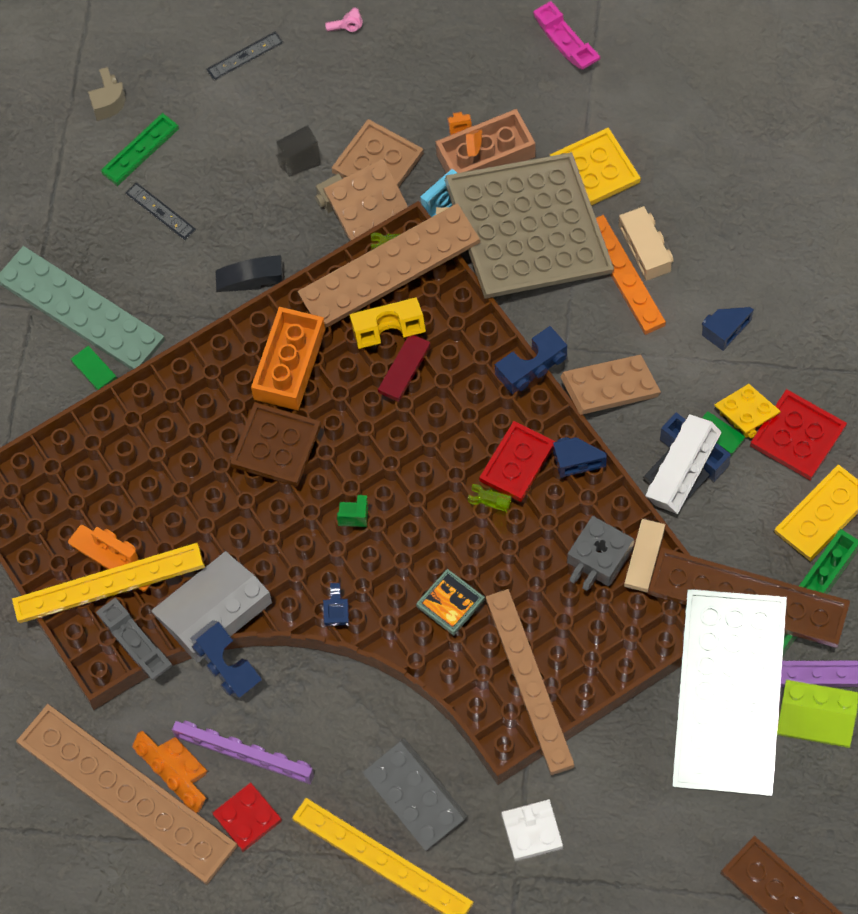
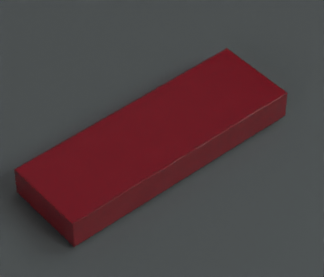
(404, 367)

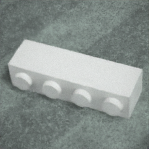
(683, 463)

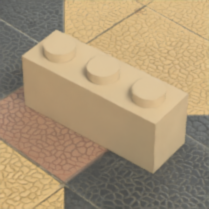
(645, 243)

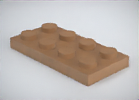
(610, 384)

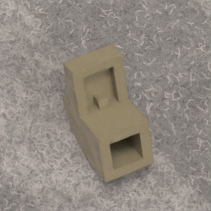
(109, 99)

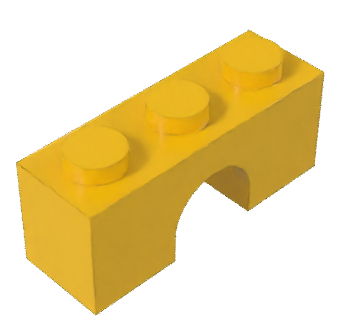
(402, 315)

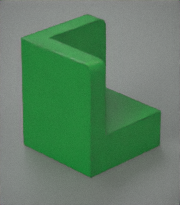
(353, 513)

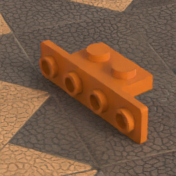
(104, 548)
(175, 766)

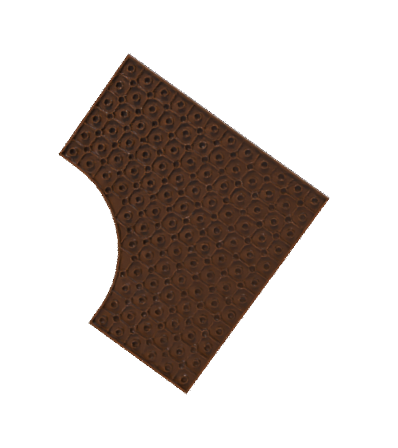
(157, 473)

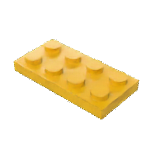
(821, 513)

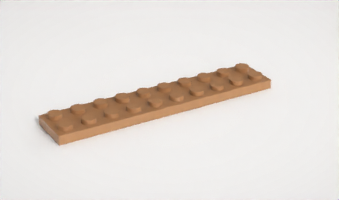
(127, 794)

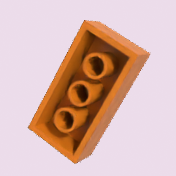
(288, 358)

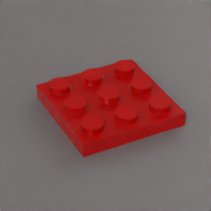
(798, 435)

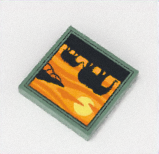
(450, 602)

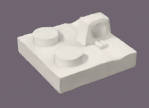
(532, 830)

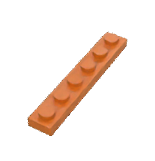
(630, 283)

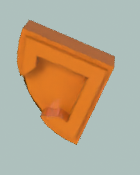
(473, 142)

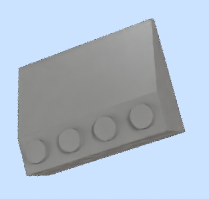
(218, 593)

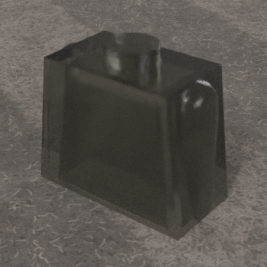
(298, 151)

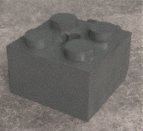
(602, 566)

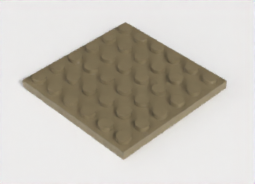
(530, 224)

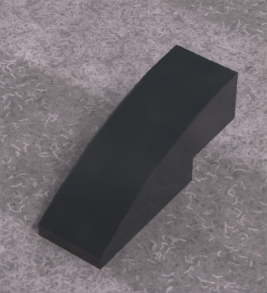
(250, 274)

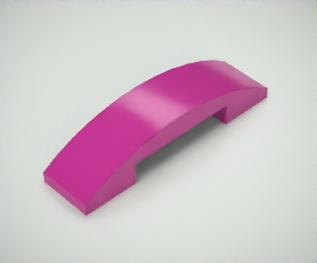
(563, 37)

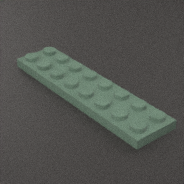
(80, 309)

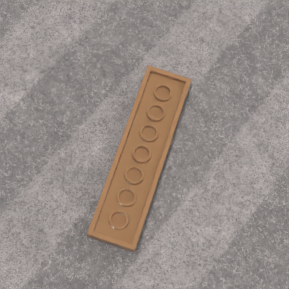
(390, 266)

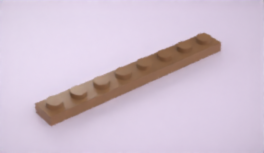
(529, 682)

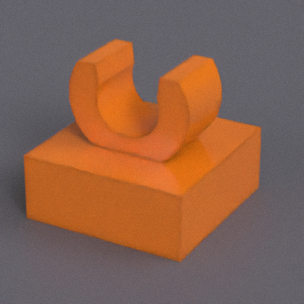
(459, 122)

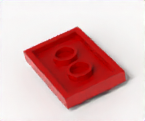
(517, 461)

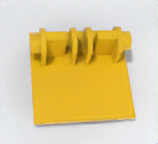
(746, 409)

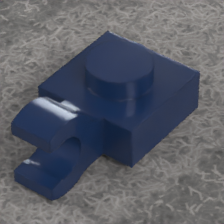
(335, 609)

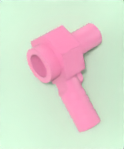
(352, 22)

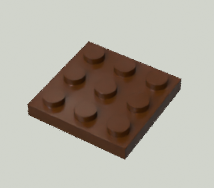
(275, 444)

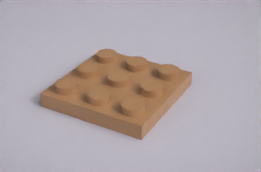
(378, 143)
(365, 199)

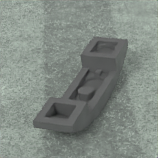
(133, 639)

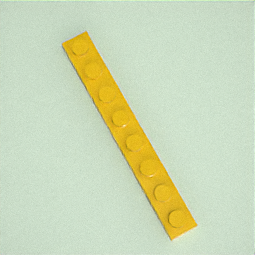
(108, 583)
(381, 859)

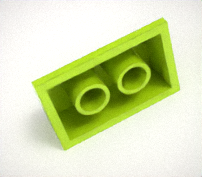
(817, 713)

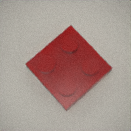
(246, 817)

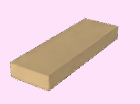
(644, 555)

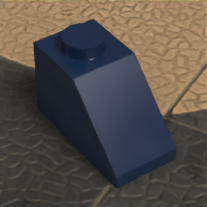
(726, 325)
(577, 456)

